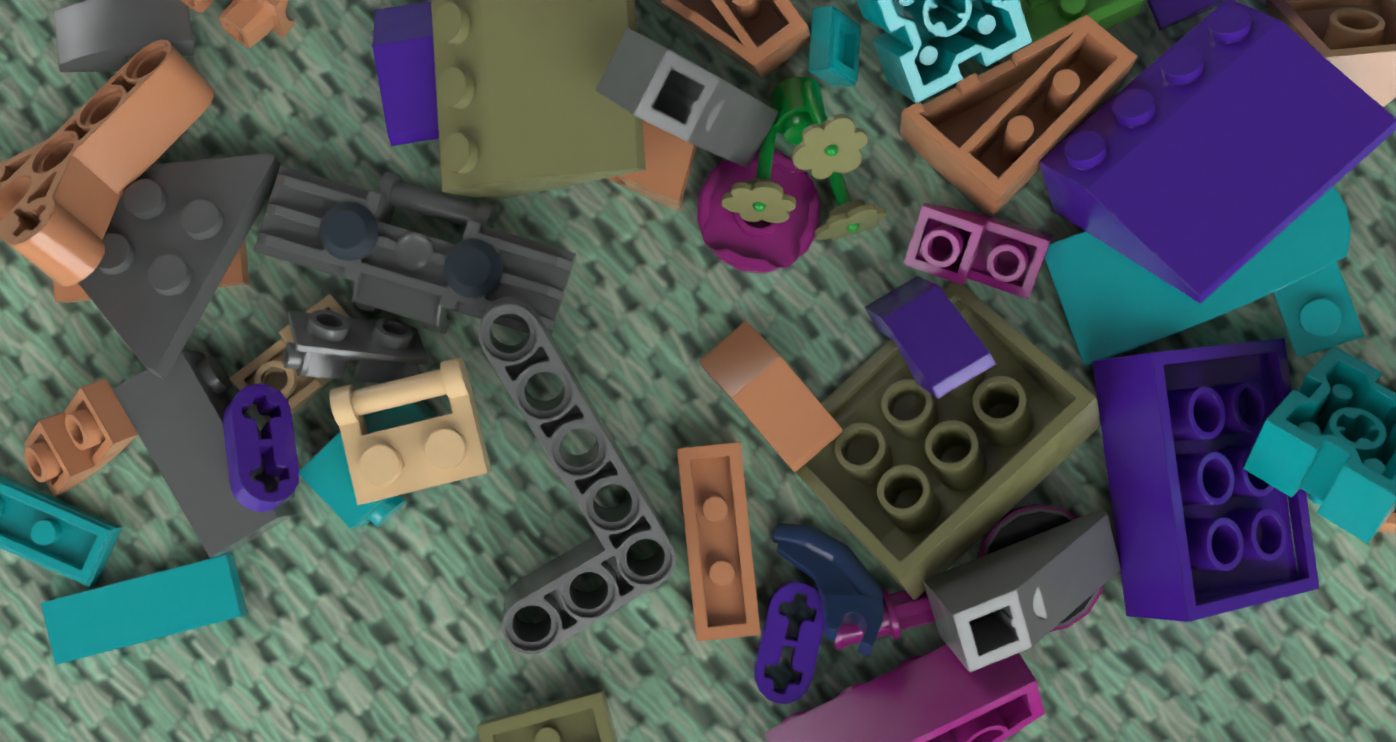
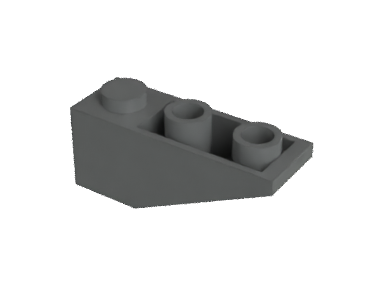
(685, 99)
(1022, 590)

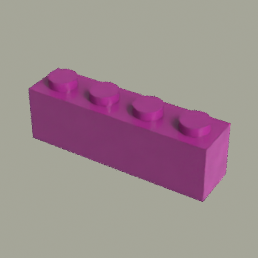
(925, 702)

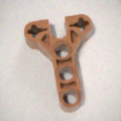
(67, 187)

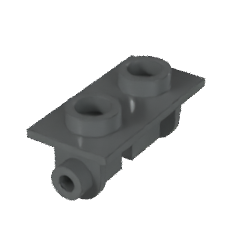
(327, 340)

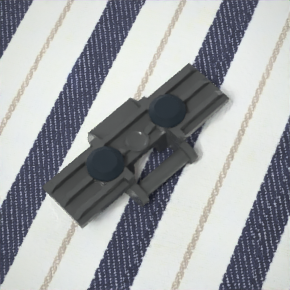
(404, 271)

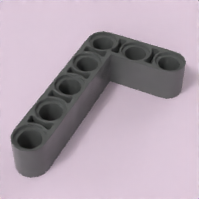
(583, 475)

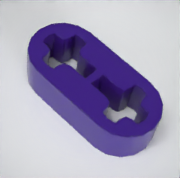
(245, 447)
(804, 645)

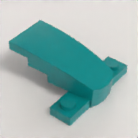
(1123, 306)

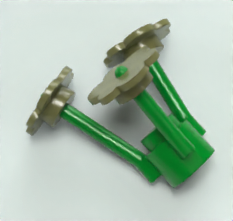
(823, 146)

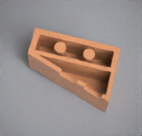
(1004, 121)

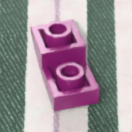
(977, 248)

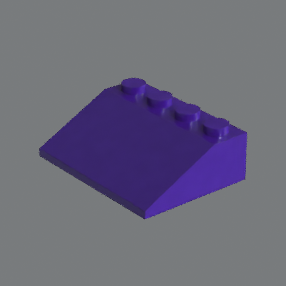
(1214, 149)
(1186, 514)

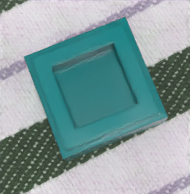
(834, 47)

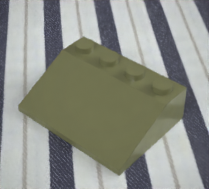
(523, 95)
(933, 473)

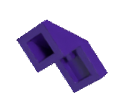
(406, 72)
(930, 336)

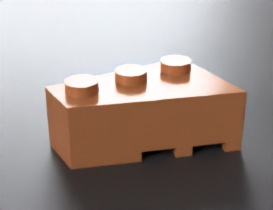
(748, 31)

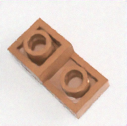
(80, 439)

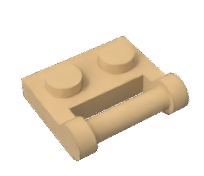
(414, 453)

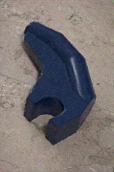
(842, 580)

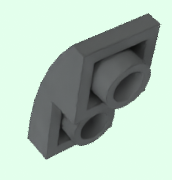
(106, 32)

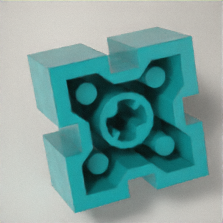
(934, 36)
(1334, 444)

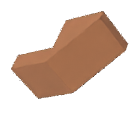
(771, 396)

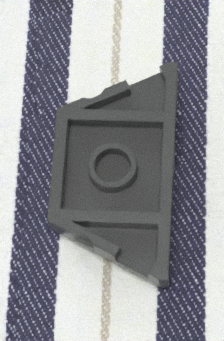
(173, 247)

